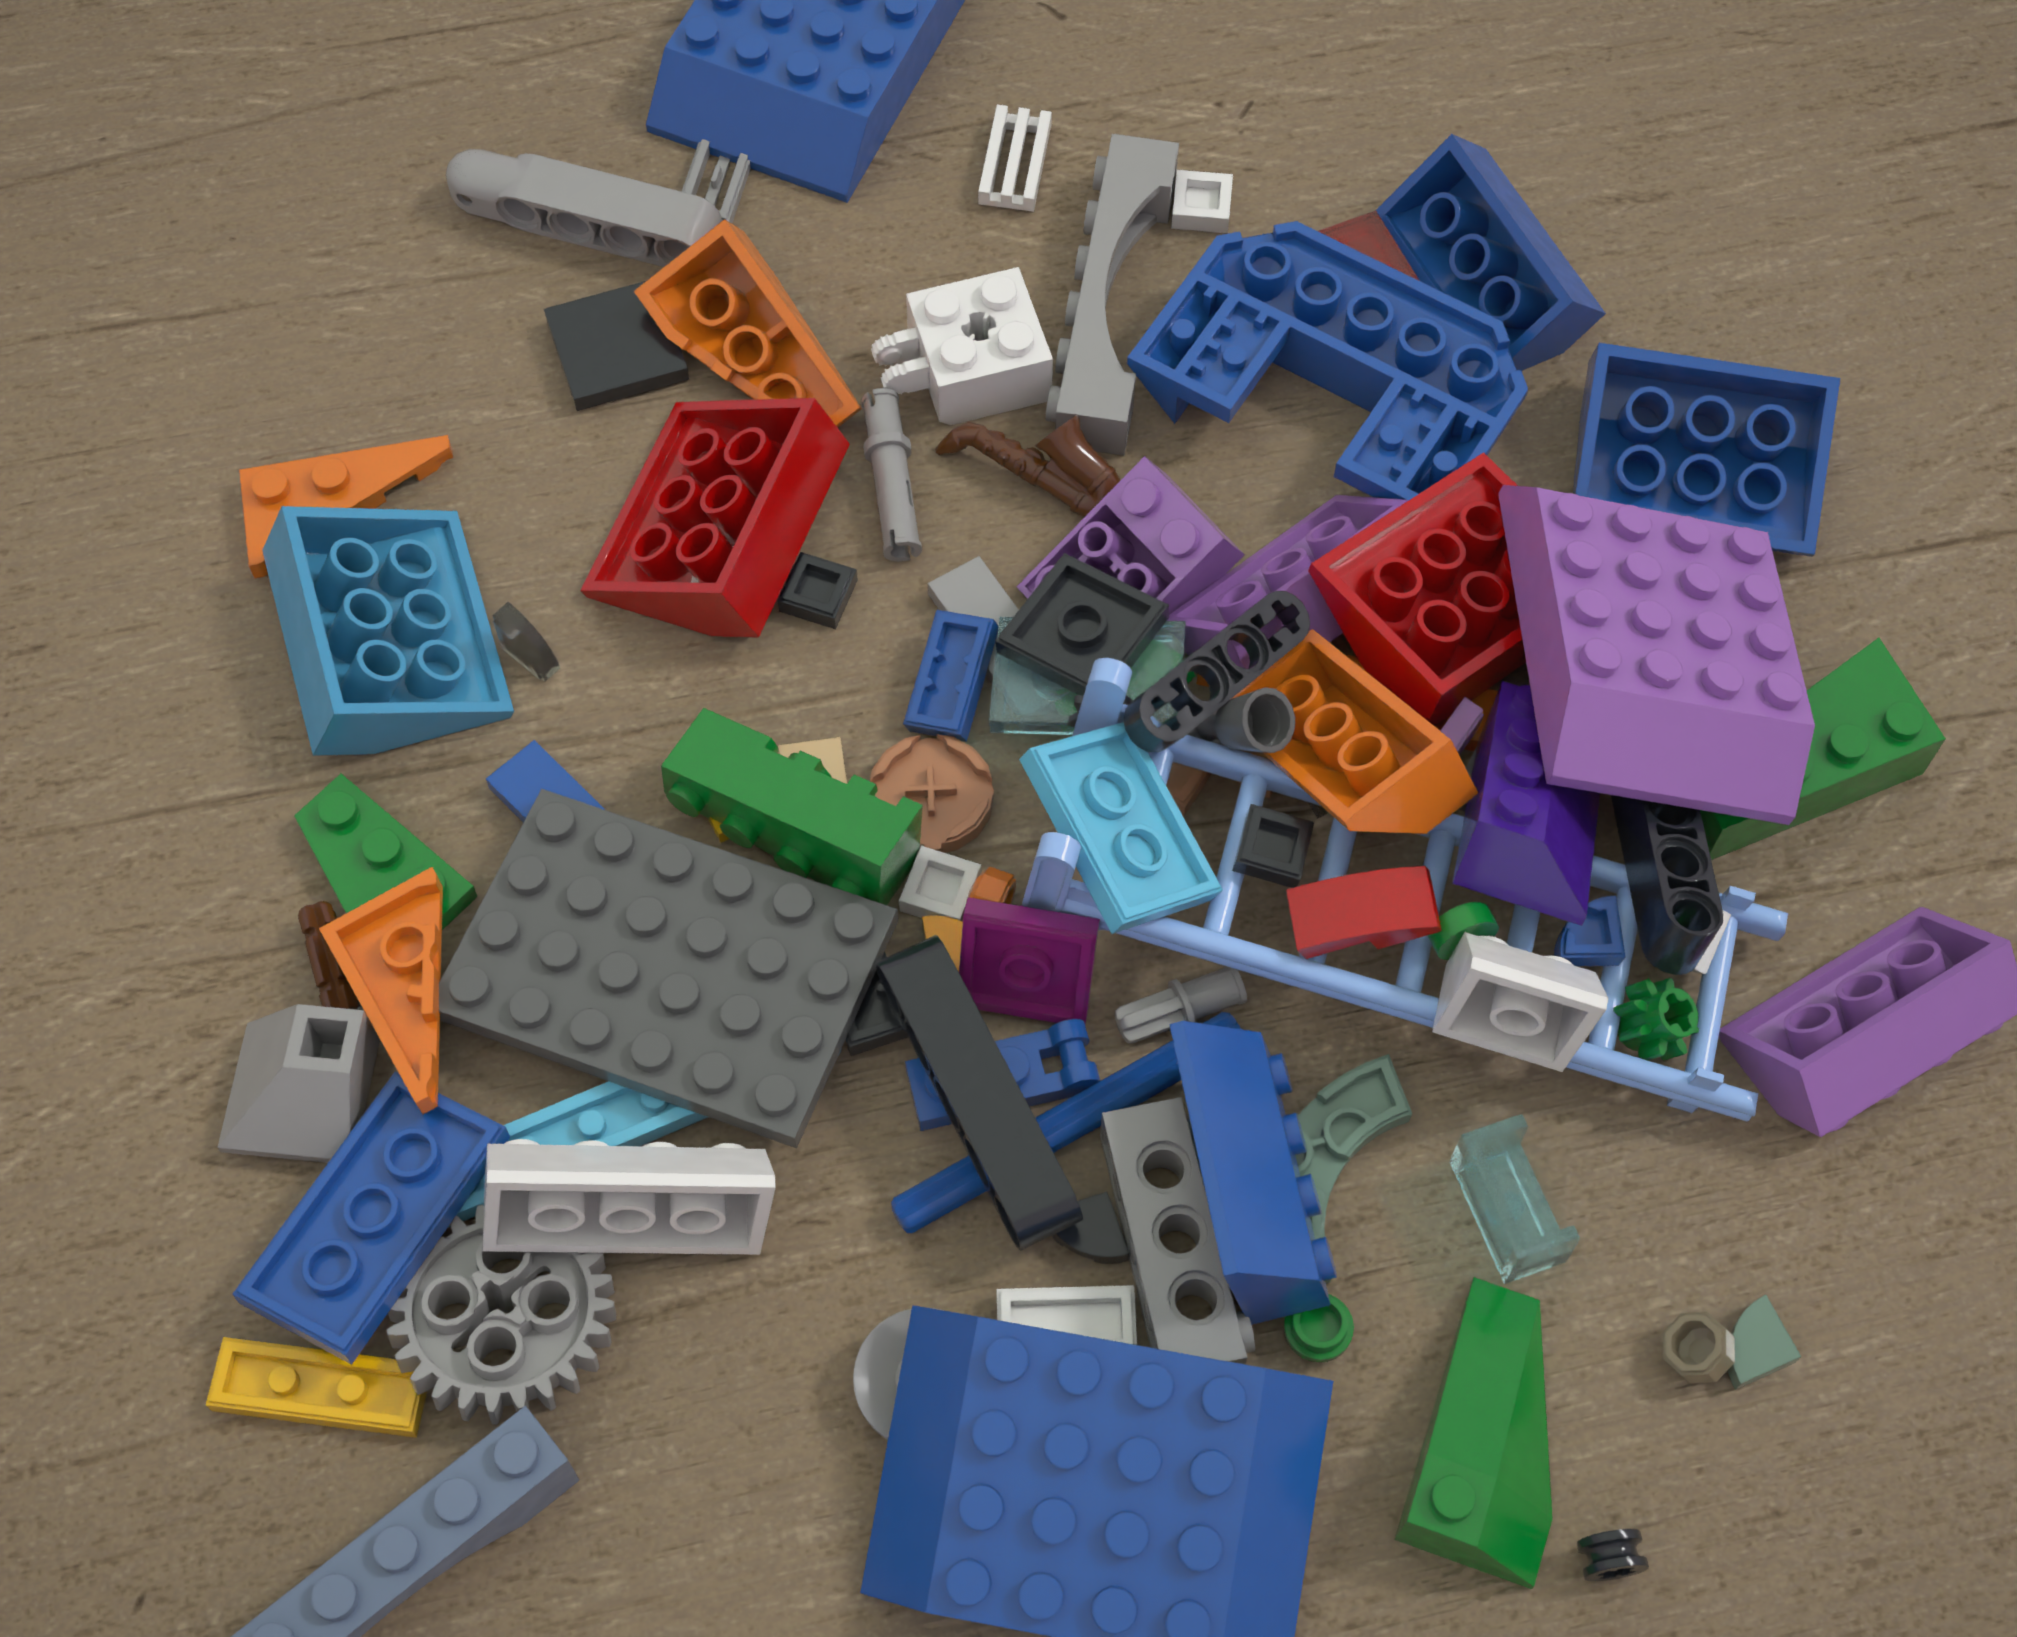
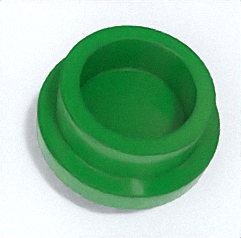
(1321, 1332)

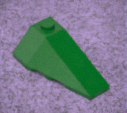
(1485, 1454)

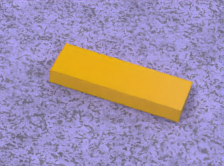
(314, 1388)

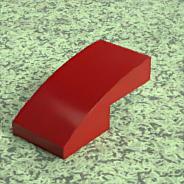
(1363, 907)

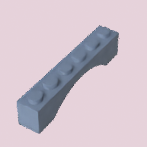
(451, 1516)

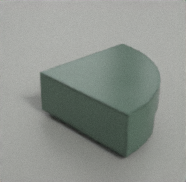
(1760, 1344)

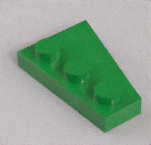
(371, 851)

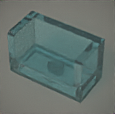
(1509, 1201)

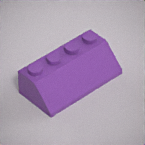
(1281, 567)
(1875, 1018)

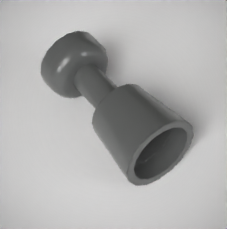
(1251, 722)

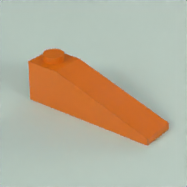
(742, 324)

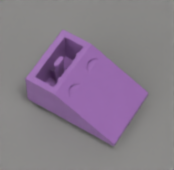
(1147, 538)

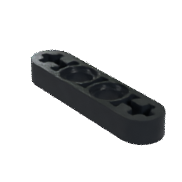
(1218, 670)

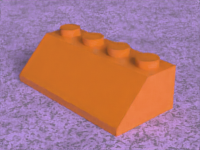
(1362, 746)

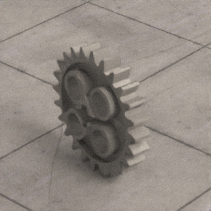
(543, 1348)

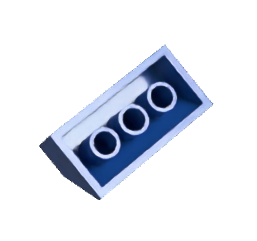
(1485, 247)
(1252, 1171)

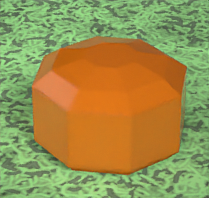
(994, 886)

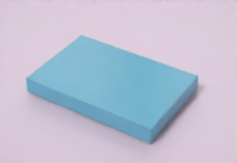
(1130, 831)

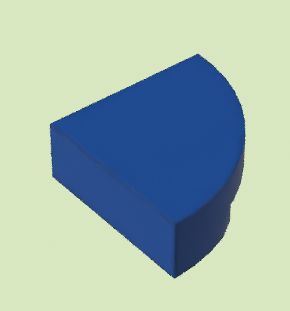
(1597, 940)

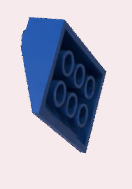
(1708, 441)

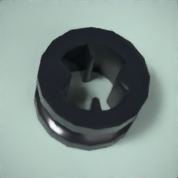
(1612, 1555)

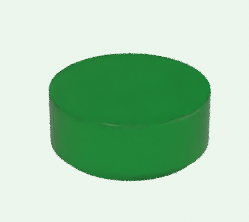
(1468, 918)

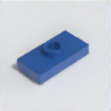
(951, 675)

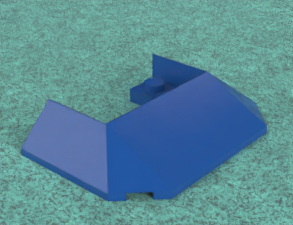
(1362, 330)

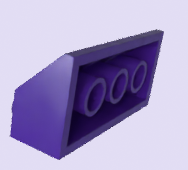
(1518, 833)

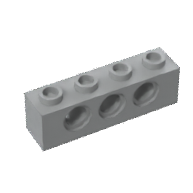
(1162, 1137)

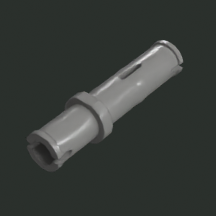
(888, 452)

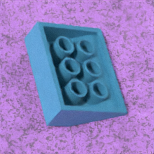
(383, 627)

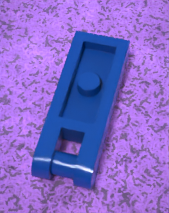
(1023, 1058)

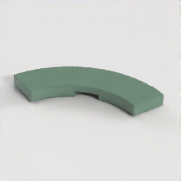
(1346, 1119)

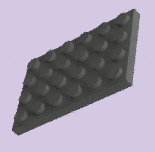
(666, 966)

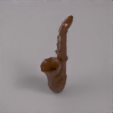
(1072, 475)

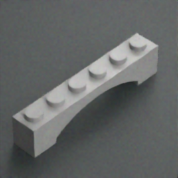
(1134, 194)

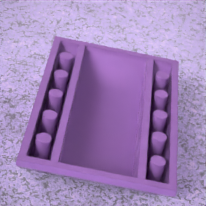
(1658, 655)

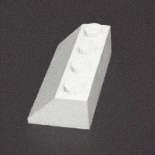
(626, 1198)

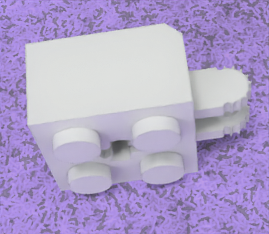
(971, 348)

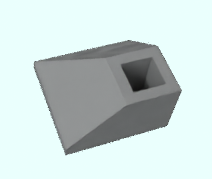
(300, 1083)

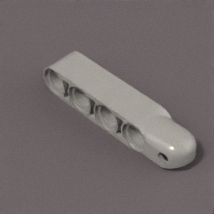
(580, 204)

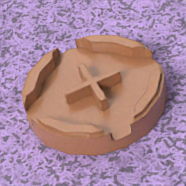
(946, 780)

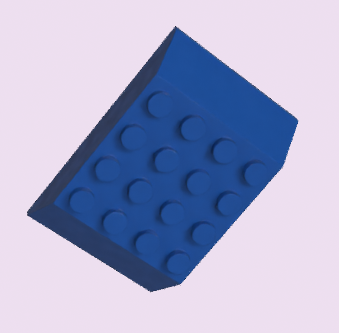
(796, 82)
(1094, 1485)

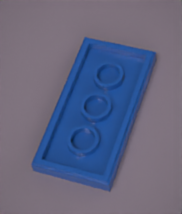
(370, 1220)

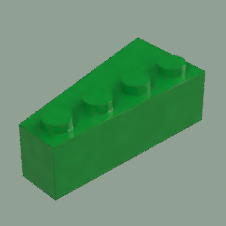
(1864, 740)
(793, 808)

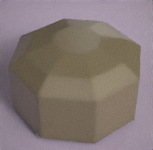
(1698, 1347)

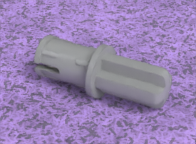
(1180, 1003)

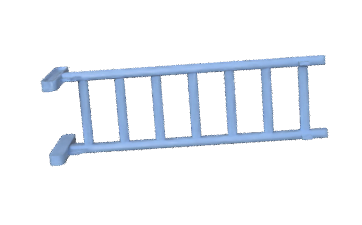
(1053, 889)

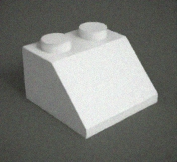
(1518, 1001)

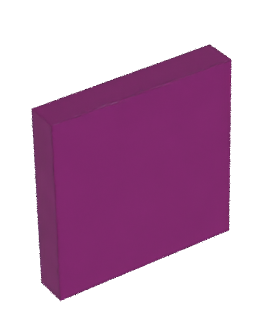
(1028, 960)

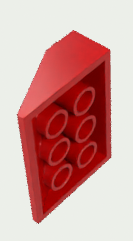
(714, 482)
(1431, 593)

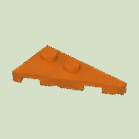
(331, 481)
(394, 968)

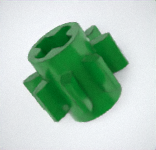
(1656, 1019)

